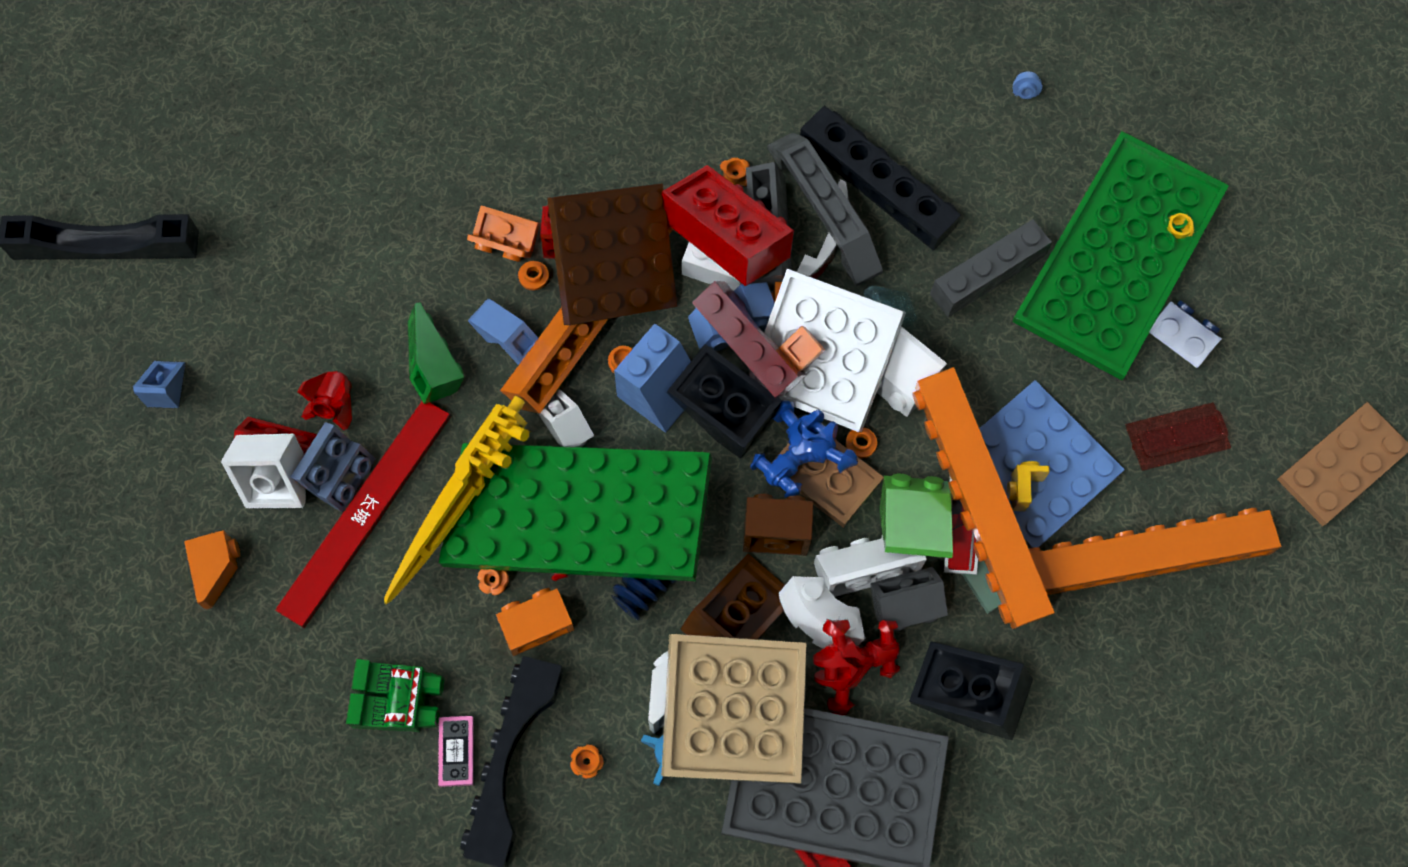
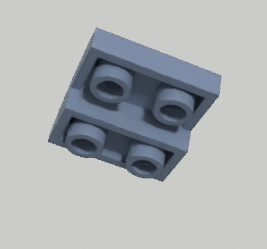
(333, 467)

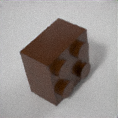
(778, 525)

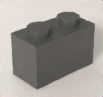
(910, 598)

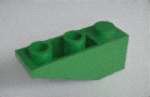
(430, 362)

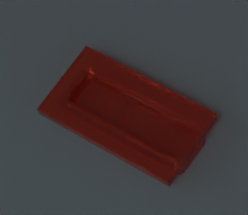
(1178, 436)

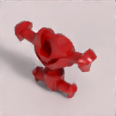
(848, 663)

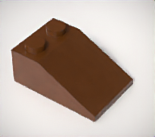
(740, 605)

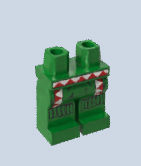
(405, 698)

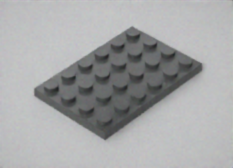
(861, 797)

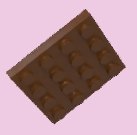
(612, 253)

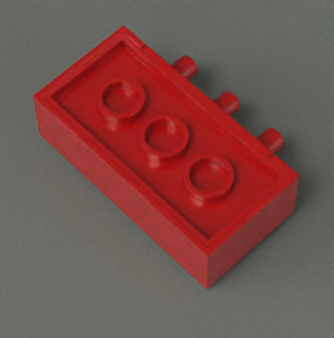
(727, 225)

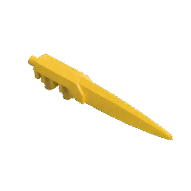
(462, 487)

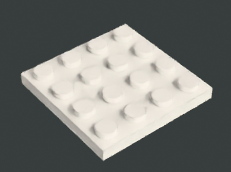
(856, 342)

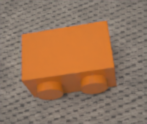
(534, 621)

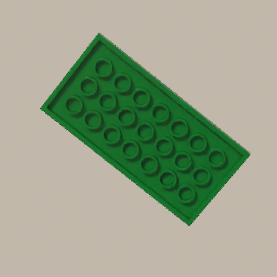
(1118, 256)
(586, 514)

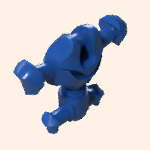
(808, 443)

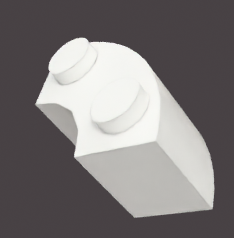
(811, 603)

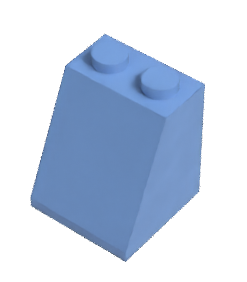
(649, 373)

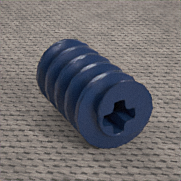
(636, 593)

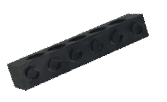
(883, 192)

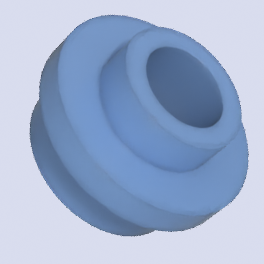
(1027, 85)

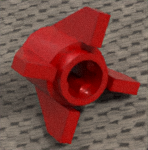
(328, 398)

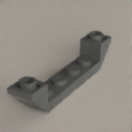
(830, 204)

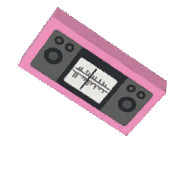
(456, 751)

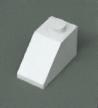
(565, 421)

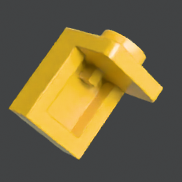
(1019, 487)

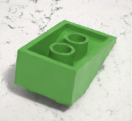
(916, 516)

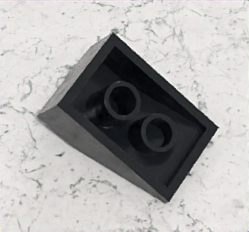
(724, 400)
(972, 689)

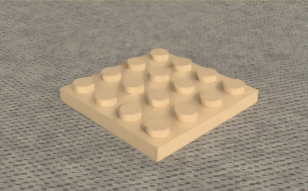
(734, 709)

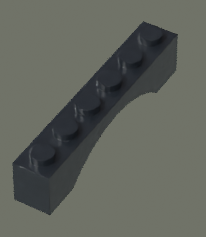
(155, 238)
(491, 832)

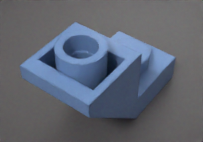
(504, 328)

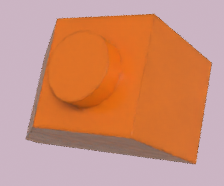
(211, 565)

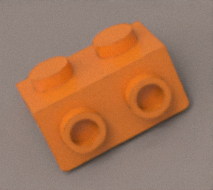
(505, 233)

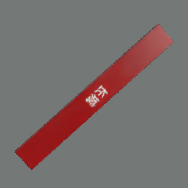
(362, 514)

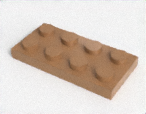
(1344, 464)

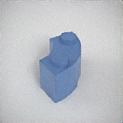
(757, 303)

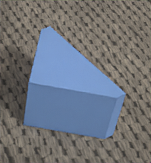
(161, 384)

